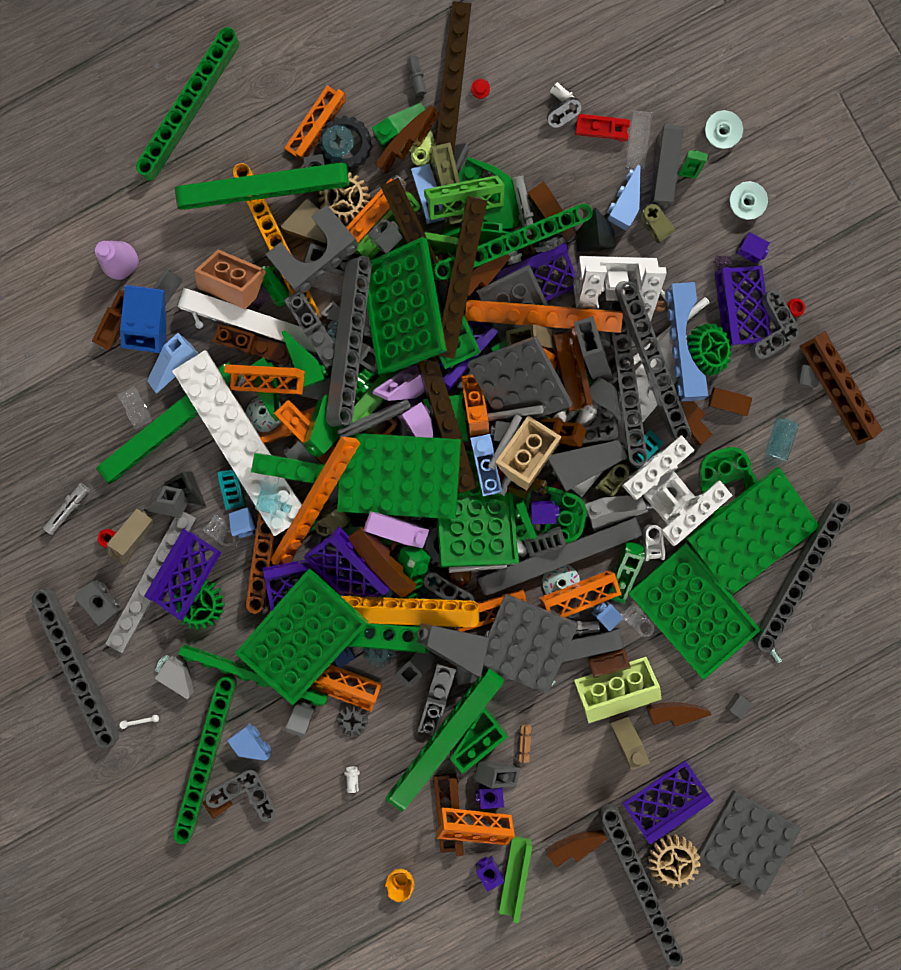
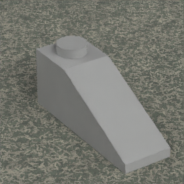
(613, 510)

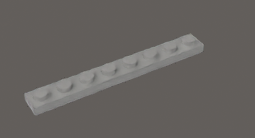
(138, 604)

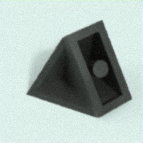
(595, 234)
(187, 482)

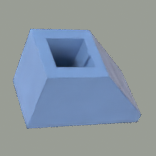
(242, 522)
(607, 615)
(249, 744)

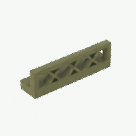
(445, 173)

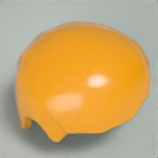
(399, 885)

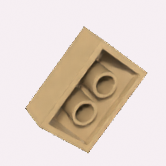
(527, 452)

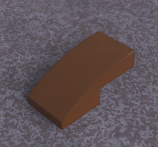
(730, 401)

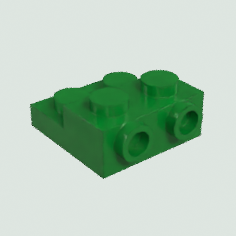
(466, 346)

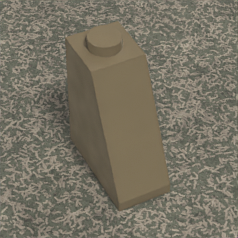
(302, 225)
(543, 334)
(129, 536)
(629, 743)

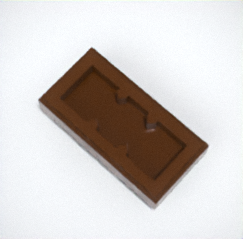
(609, 663)

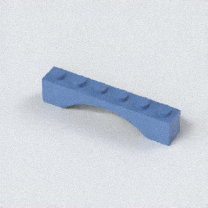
(690, 379)

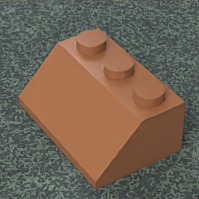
(230, 278)

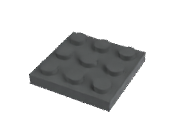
(517, 288)

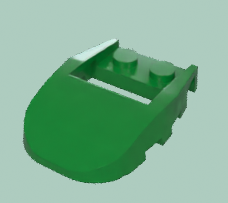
(504, 214)
(725, 466)
(571, 514)

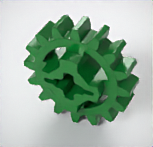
(363, 383)

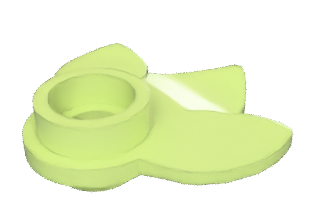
(423, 149)

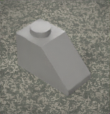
(176, 676)

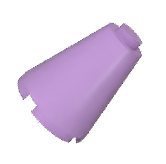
(116, 259)

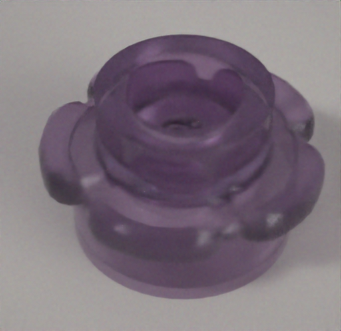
(722, 261)

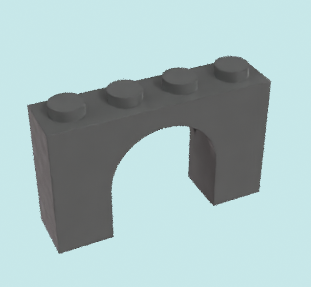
(339, 245)

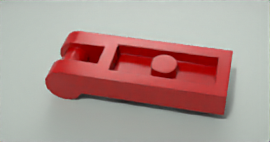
(602, 127)

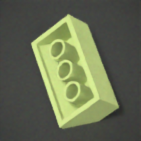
(618, 691)

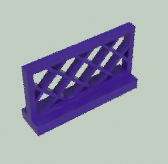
(542, 259)
(727, 304)
(483, 342)
(345, 550)
(173, 566)
(289, 570)
(673, 818)

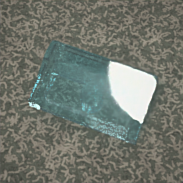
(782, 438)

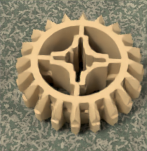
(350, 194)
(681, 860)

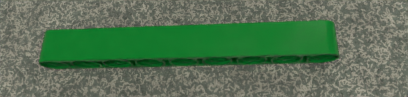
(188, 94)
(261, 186)
(520, 237)
(151, 436)
(444, 739)
(201, 767)

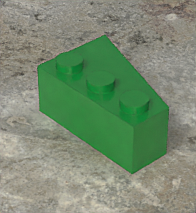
(478, 741)

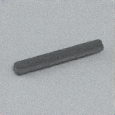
(374, 418)

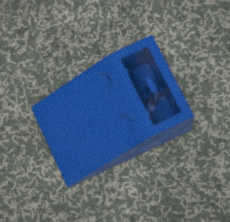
(143, 319)

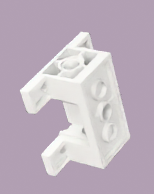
(604, 273)
(681, 508)

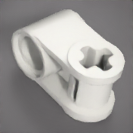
(654, 546)

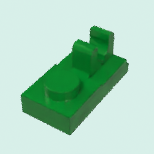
(692, 164)
(274, 287)
(522, 512)

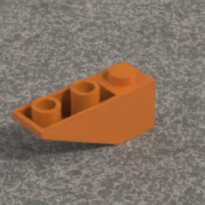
(475, 406)

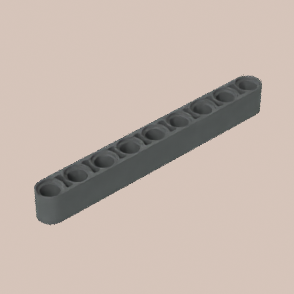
(348, 342)
(648, 355)
(628, 391)
(584, 546)
(809, 570)
(579, 647)
(75, 678)
(643, 893)

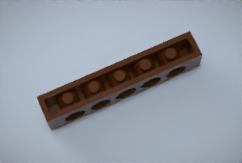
(841, 388)

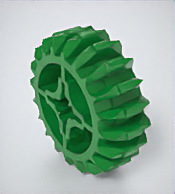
(709, 348)
(195, 611)

